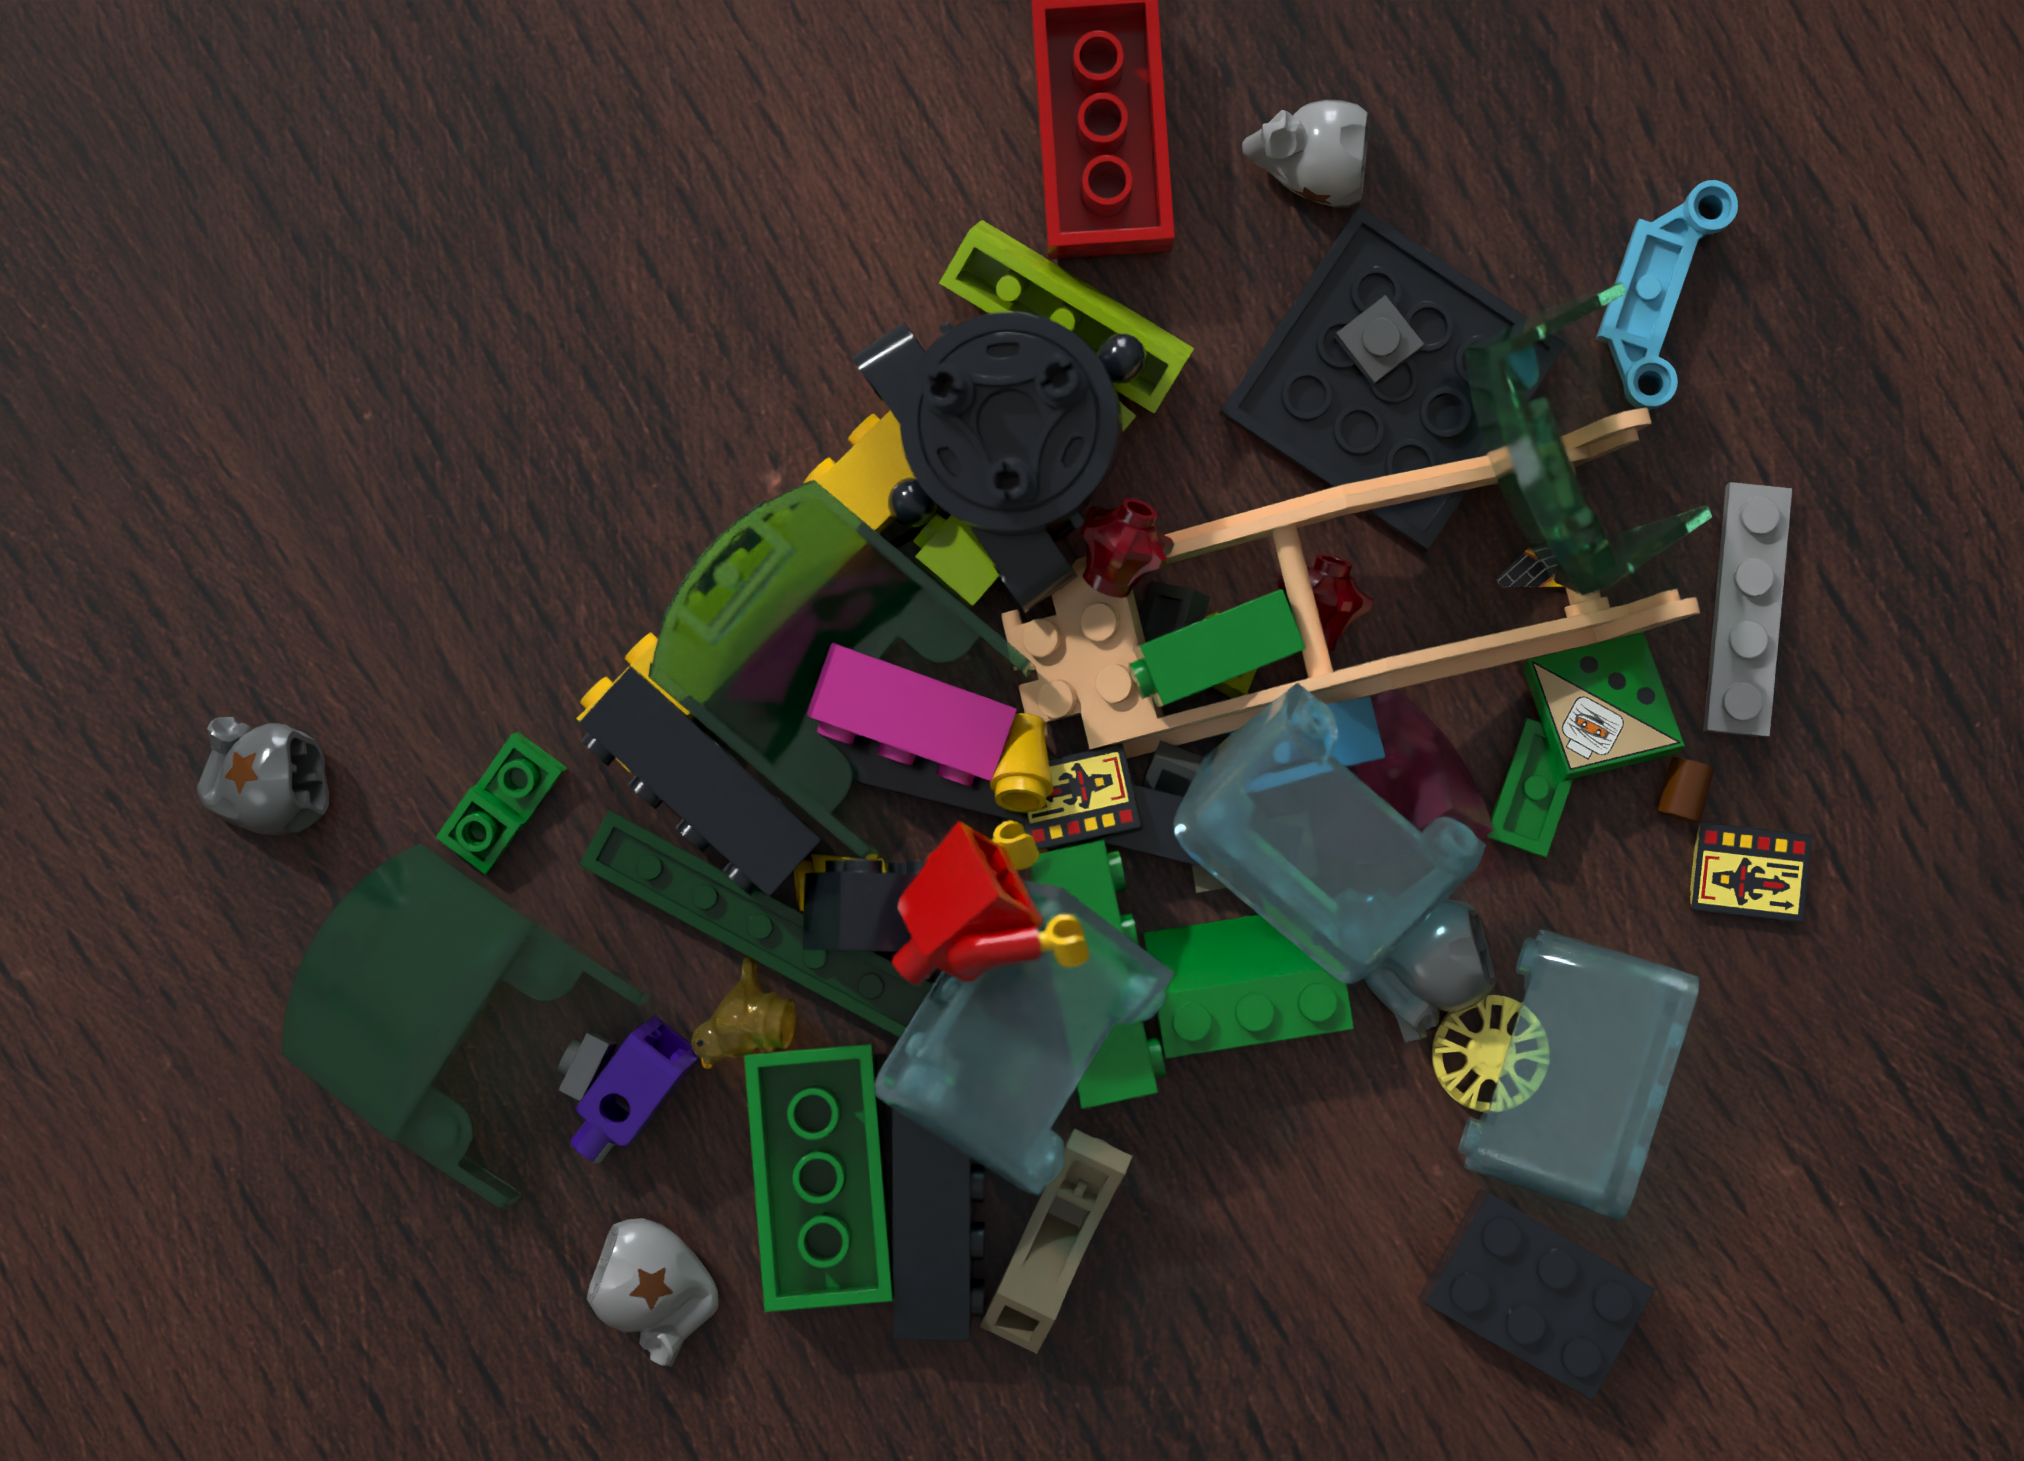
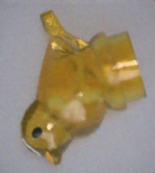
(745, 1021)

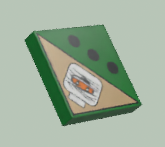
(1603, 706)

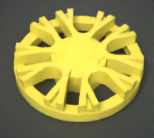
(1483, 1051)

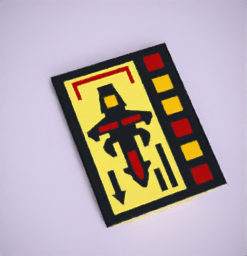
(1087, 800)
(1750, 872)

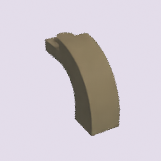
(1055, 1241)

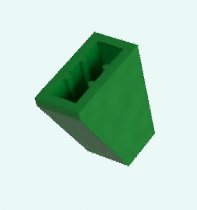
(1216, 649)

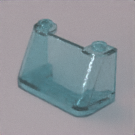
(1317, 843)
(1003, 1053)
(1582, 1073)

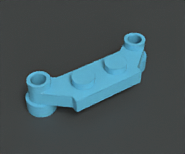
(1653, 281)

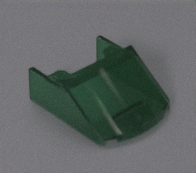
(1536, 467)
(759, 622)
(401, 985)

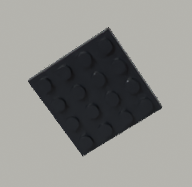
(1326, 415)

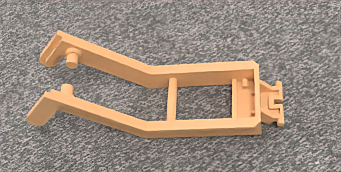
(1091, 639)

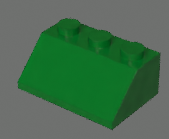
(1241, 987)

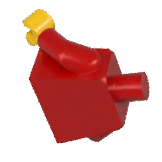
(975, 912)

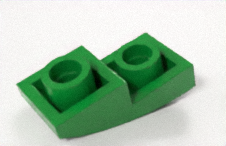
(501, 802)

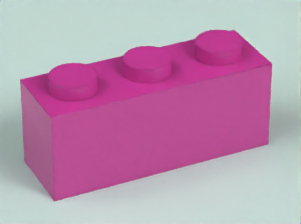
(910, 715)

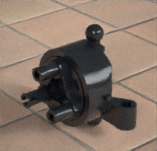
(1006, 432)

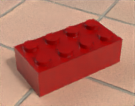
(1102, 127)

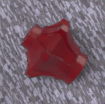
(1122, 546)
(1335, 594)

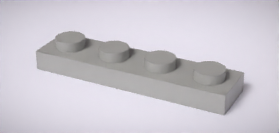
(1747, 610)

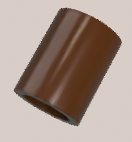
(1685, 790)

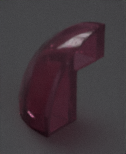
(1421, 769)

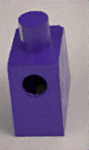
(646, 1075)

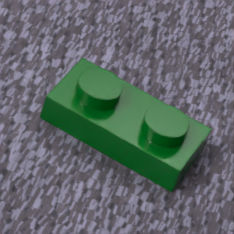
(1530, 795)

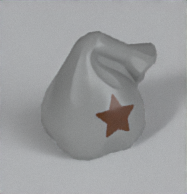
(1315, 151)
(651, 1286)

